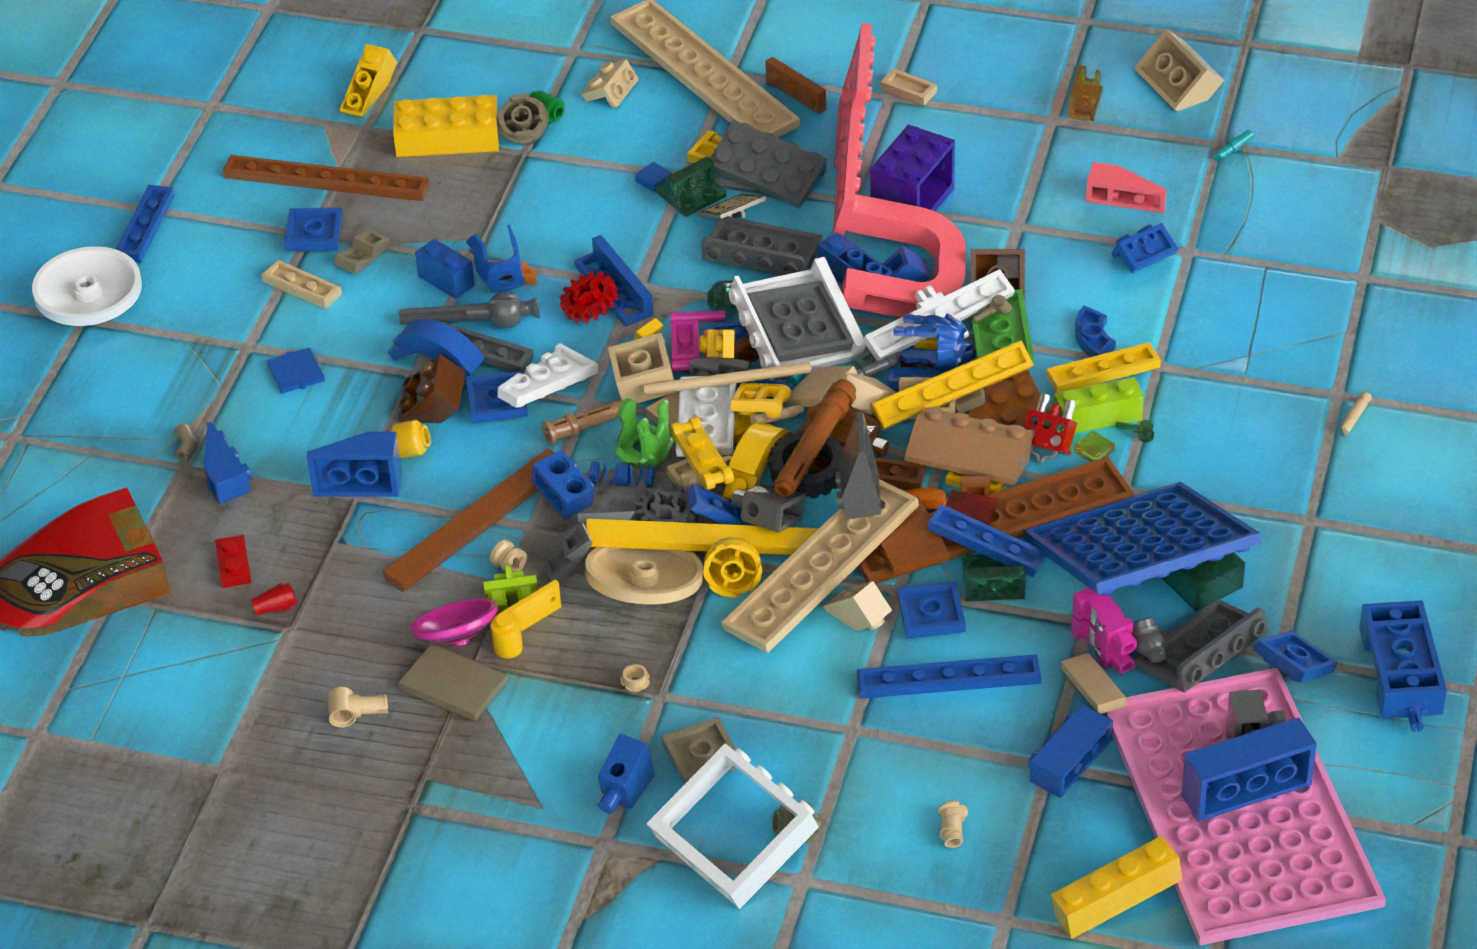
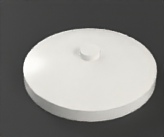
(87, 286)

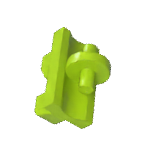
(509, 586)

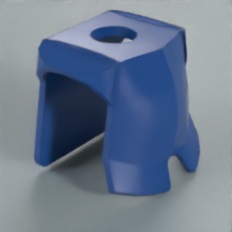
(492, 271)

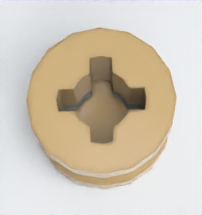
(505, 553)

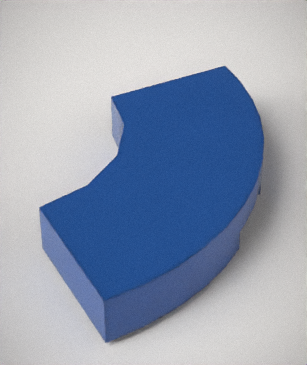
(1091, 333)

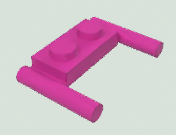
(686, 336)

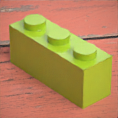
(1103, 404)

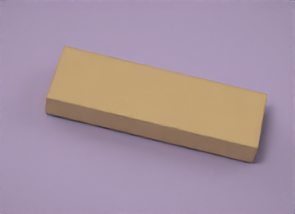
(301, 284)
(1093, 683)

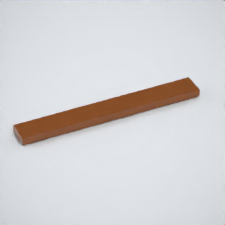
(326, 177)
(464, 527)

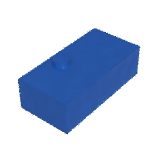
(1248, 769)

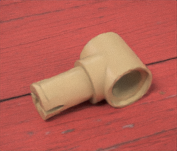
(346, 706)

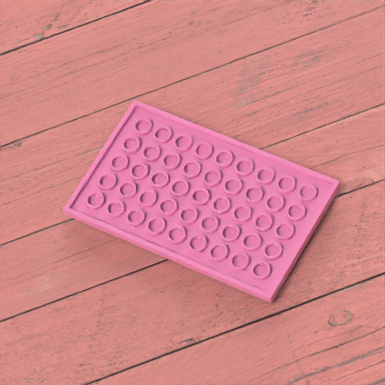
(1252, 866)

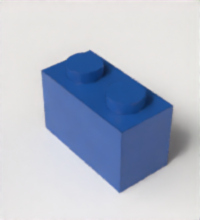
(444, 268)

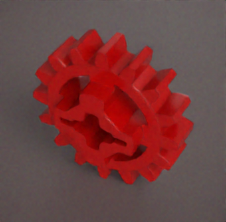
(588, 297)

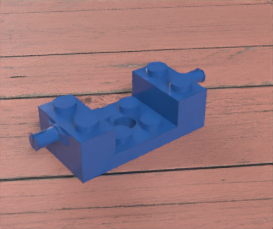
(1407, 682)

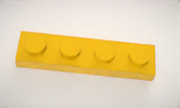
(1103, 367)

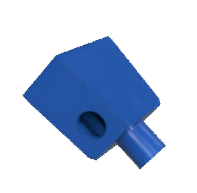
(625, 774)

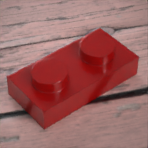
(233, 561)

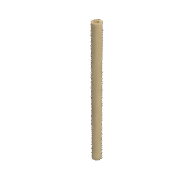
(727, 378)

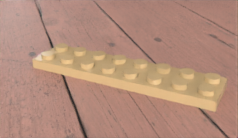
(815, 571)

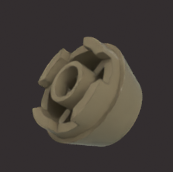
(522, 119)

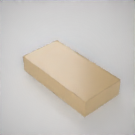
(908, 86)

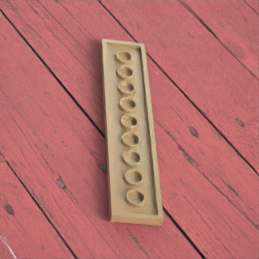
(703, 69)

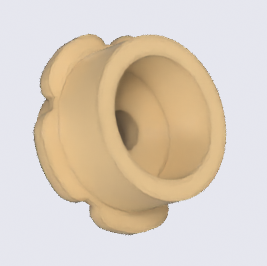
(635, 678)

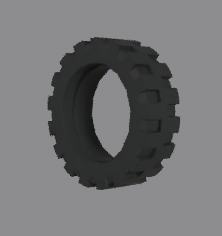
(811, 484)

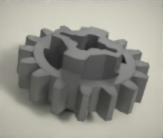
(665, 506)

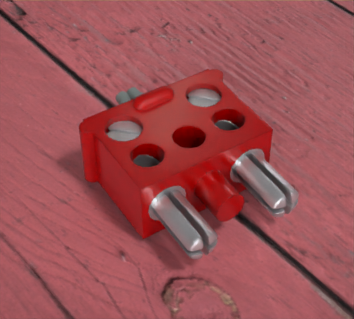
(1051, 438)

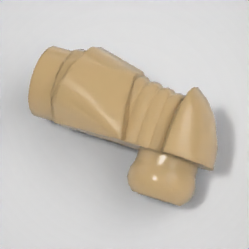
(952, 815)

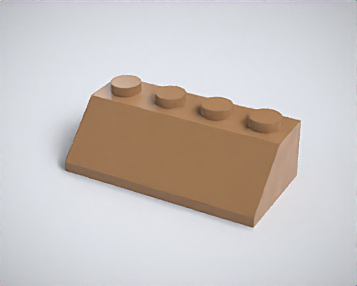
(969, 445)

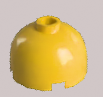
(732, 567)

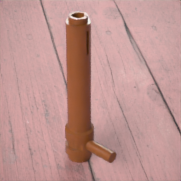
(825, 417)

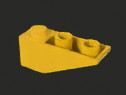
(369, 80)

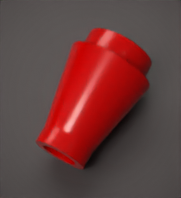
(275, 599)

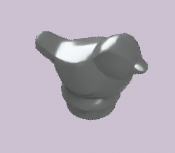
(1149, 640)

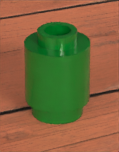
(554, 105)

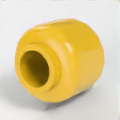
(412, 438)

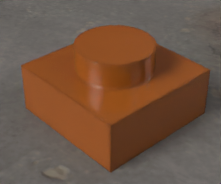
(977, 484)

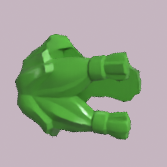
(654, 441)

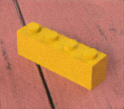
(1116, 887)

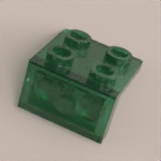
(992, 580)

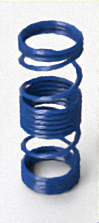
(622, 474)

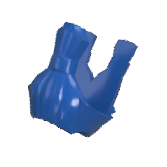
(949, 338)

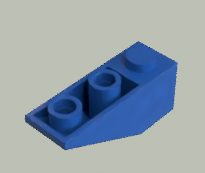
(844, 254)
(223, 470)

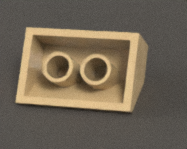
(1178, 72)

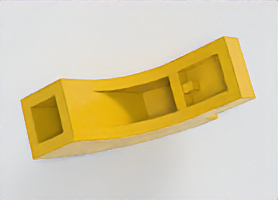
(752, 456)

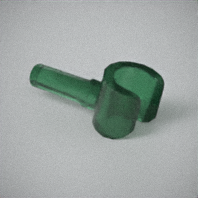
(1144, 429)

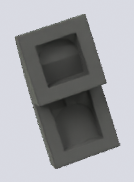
(573, 548)

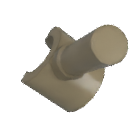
(999, 304)

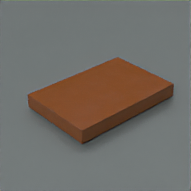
(913, 544)

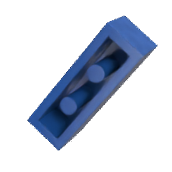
(1070, 750)

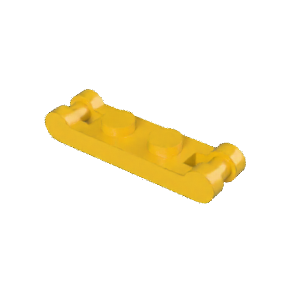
(701, 453)

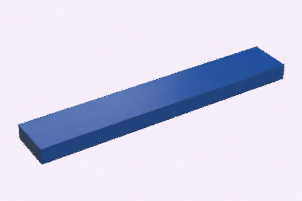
(948, 676)

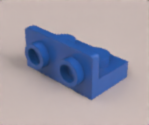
(1145, 247)

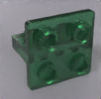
(692, 187)

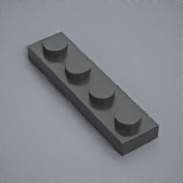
(499, 352)

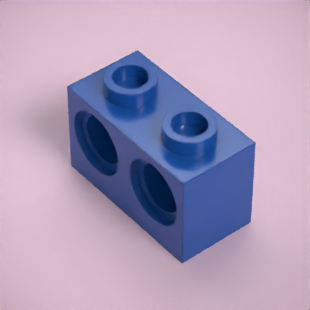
(563, 484)

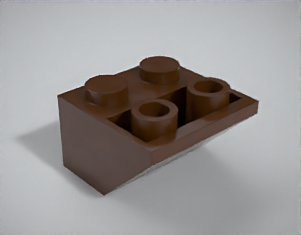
(432, 392)

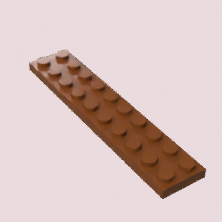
(1031, 506)

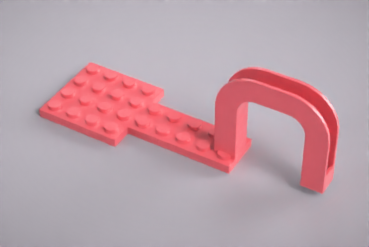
(882, 217)

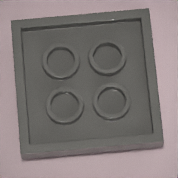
(800, 321)

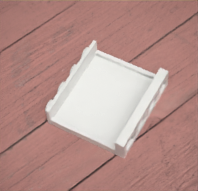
(758, 339)

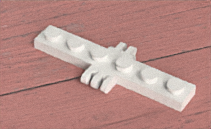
(959, 304)

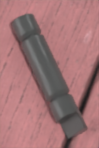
(880, 365)

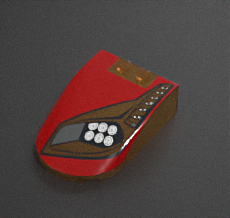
(81, 568)

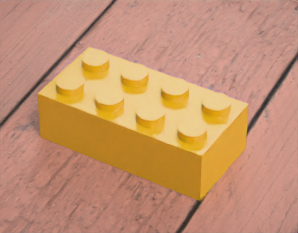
(446, 126)

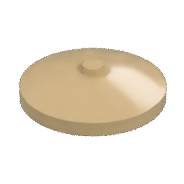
(644, 574)

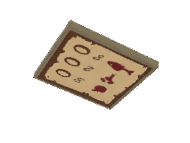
(731, 206)

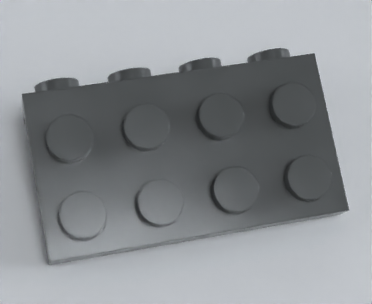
(767, 163)
(760, 246)
(1205, 644)

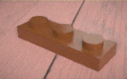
(795, 85)

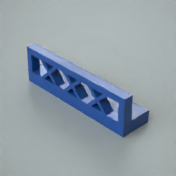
(610, 263)

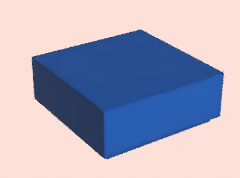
(652, 176)

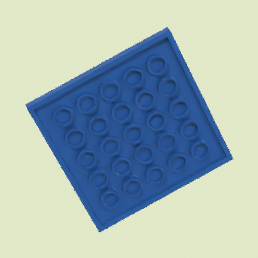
(1142, 537)

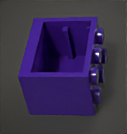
(915, 169)

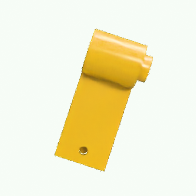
(508, 624)

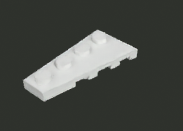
(551, 374)

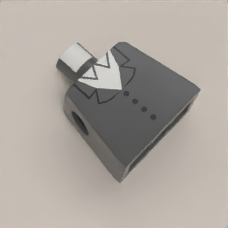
(768, 509)

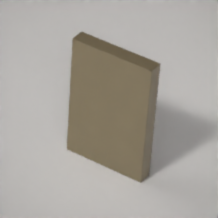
(453, 682)

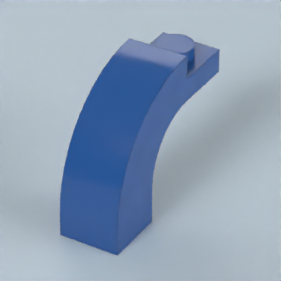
(437, 338)

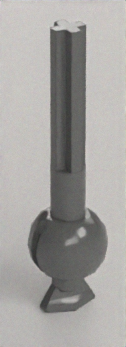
(503, 310)

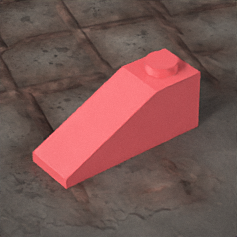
(1122, 188)

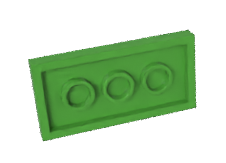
(1003, 330)

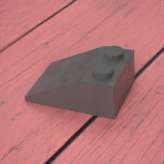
(858, 474)

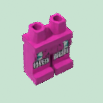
(1105, 629)

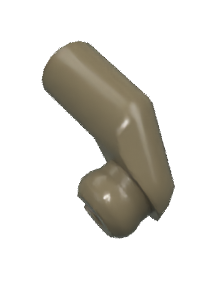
(188, 439)

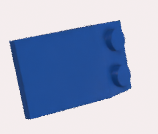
(357, 467)

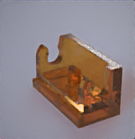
(1085, 95)

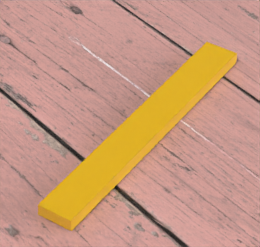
(691, 535)

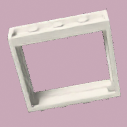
(768, 860)

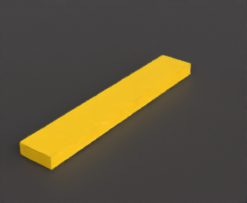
(952, 385)

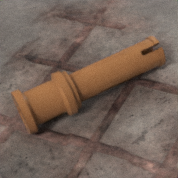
(572, 424)

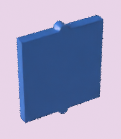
(295, 370)

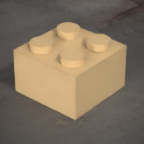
(639, 364)

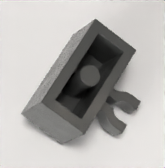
(1248, 713)

